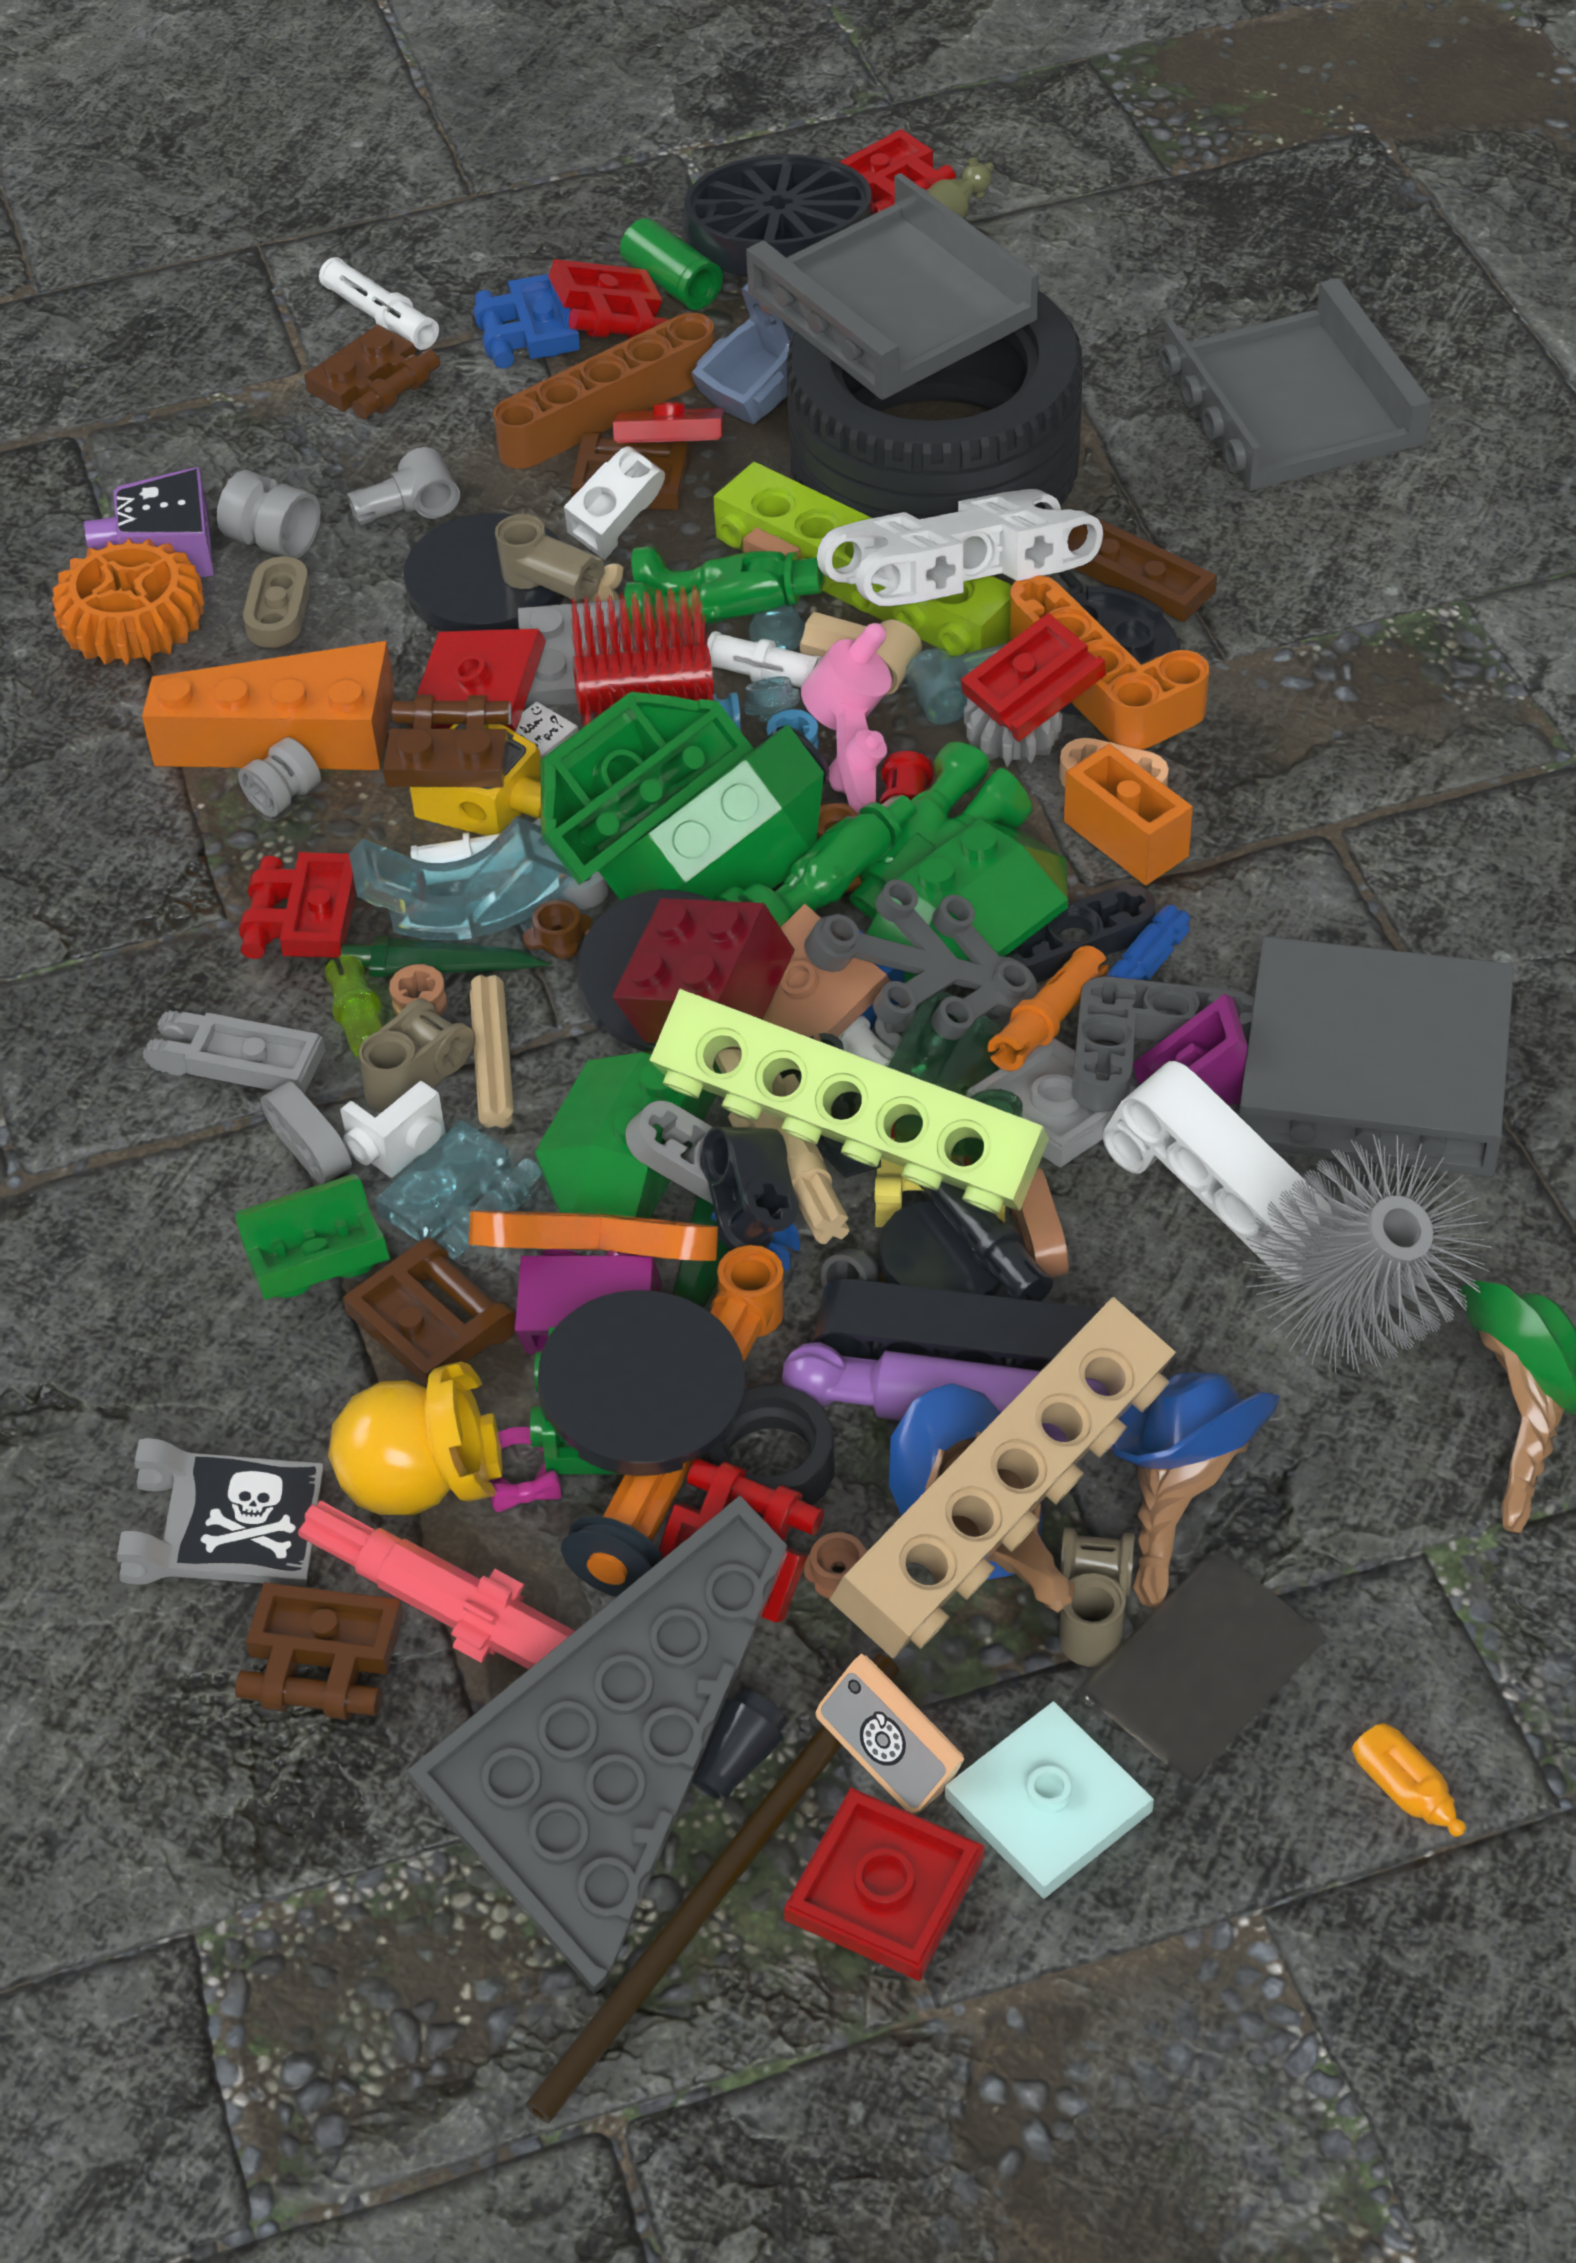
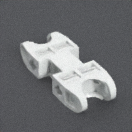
(938, 553)

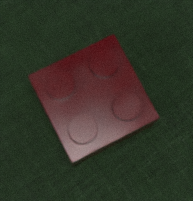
(708, 949)

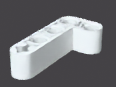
(1212, 1153)

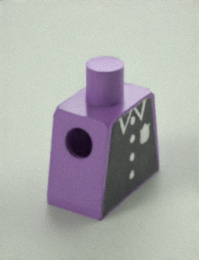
(162, 509)

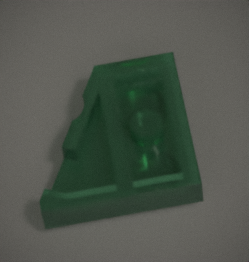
(942, 1061)

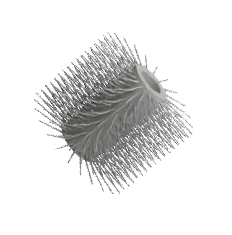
(1366, 1254)

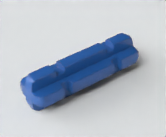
(1153, 945)

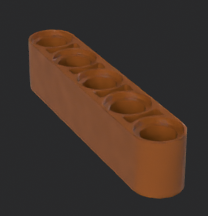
(591, 393)

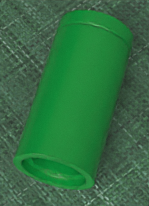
(671, 263)

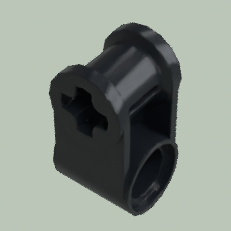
(748, 1184)

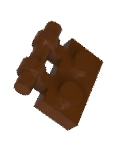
(371, 372)
(447, 756)
(319, 1630)

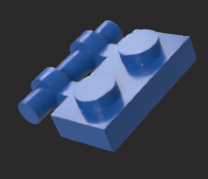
(540, 323)

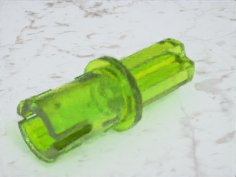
(354, 1003)

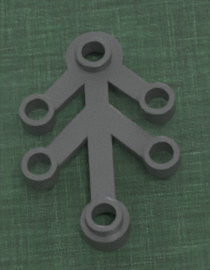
(997, 980)

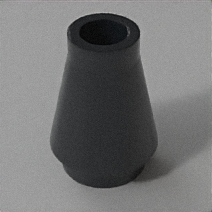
(740, 1742)

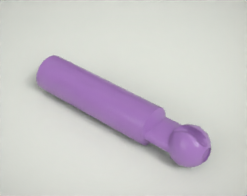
(901, 1378)

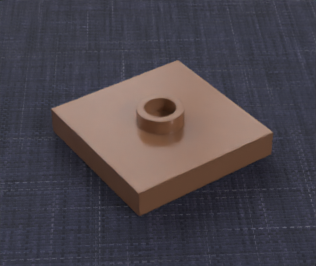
(816, 999)

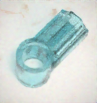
(937, 681)

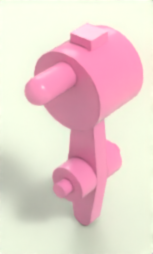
(841, 696)

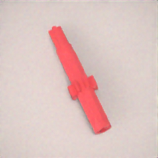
(483, 1612)

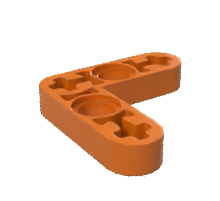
(593, 1232)

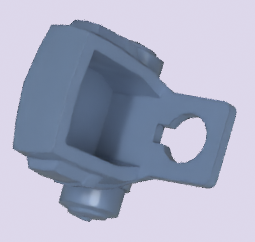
(749, 366)

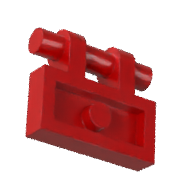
(892, 156)
(606, 298)
(317, 909)
(781, 1511)

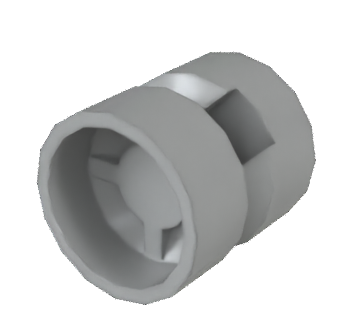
(268, 514)

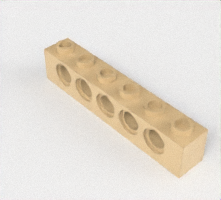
(878, 1588)

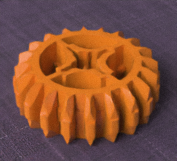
(128, 601)

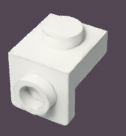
(396, 1134)

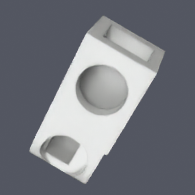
(612, 500)

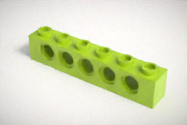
(803, 518)

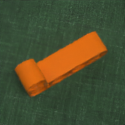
(1133, 701)

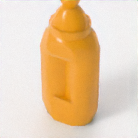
(1407, 1777)

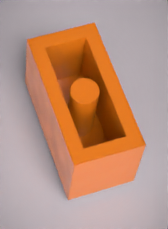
(1127, 814)

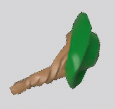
(1538, 1352)

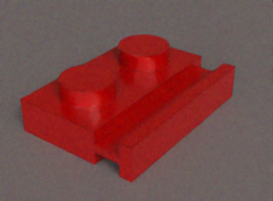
(1033, 677)

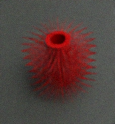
(663, 670)

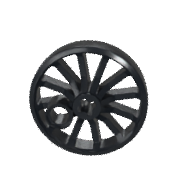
(773, 199)

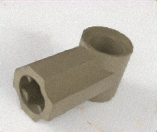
(535, 559)

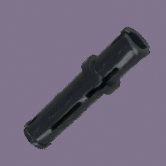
(995, 1245)

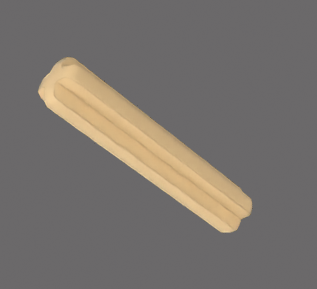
(491, 1051)

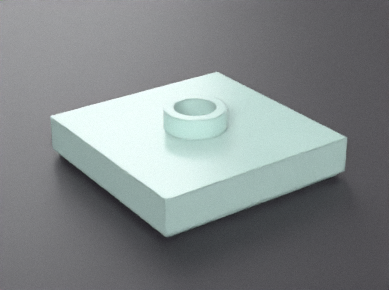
(1048, 1799)

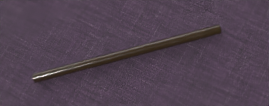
(687, 1920)

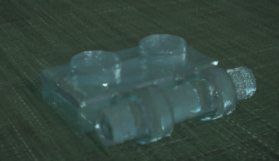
(447, 1178)

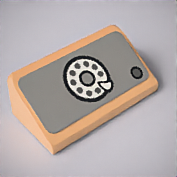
(889, 1735)

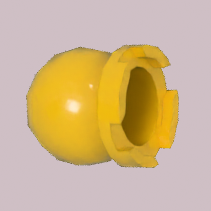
(409, 1444)

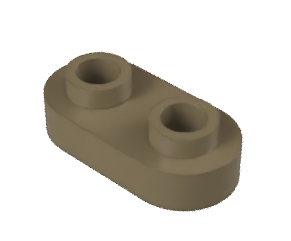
(276, 602)

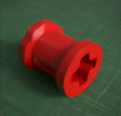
(906, 774)

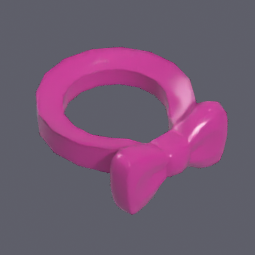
(545, 1486)

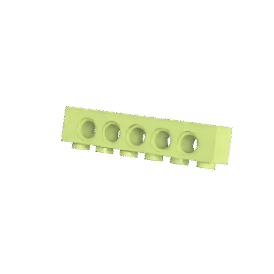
(702, 1028)

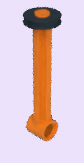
(619, 1546)

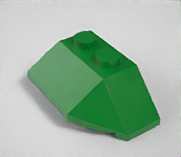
(631, 774)
(734, 830)
(1004, 876)
(586, 1144)

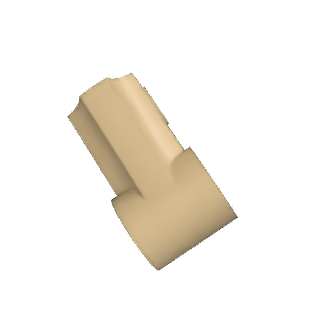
(897, 650)

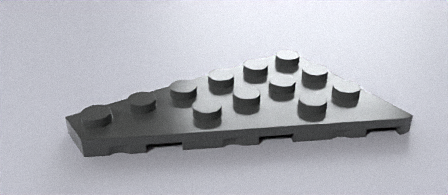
(592, 1749)

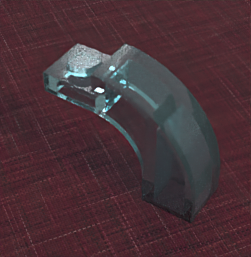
(465, 895)

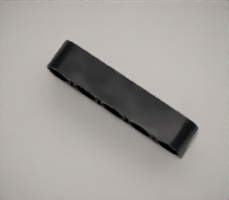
(879, 1317)

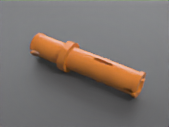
(1038, 1019)

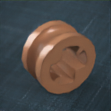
(416, 978)

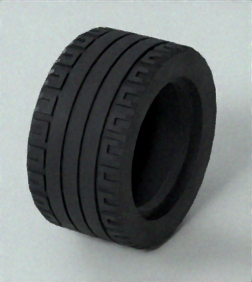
(926, 466)

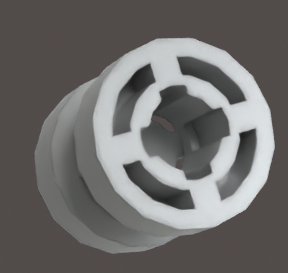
(279, 777)

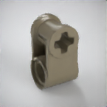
(412, 1052)
(1102, 1581)

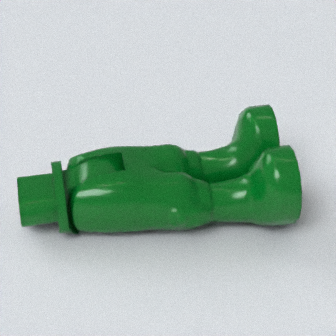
(725, 585)
(958, 772)
(832, 861)

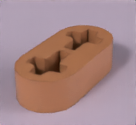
(1042, 1228)

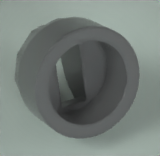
(847, 1263)

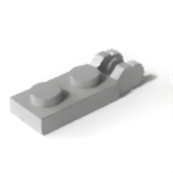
(235, 1050)

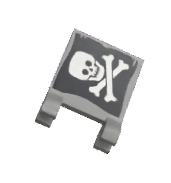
(223, 1519)

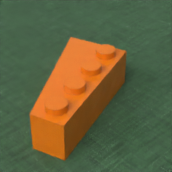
(234, 713)

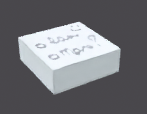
(545, 728)

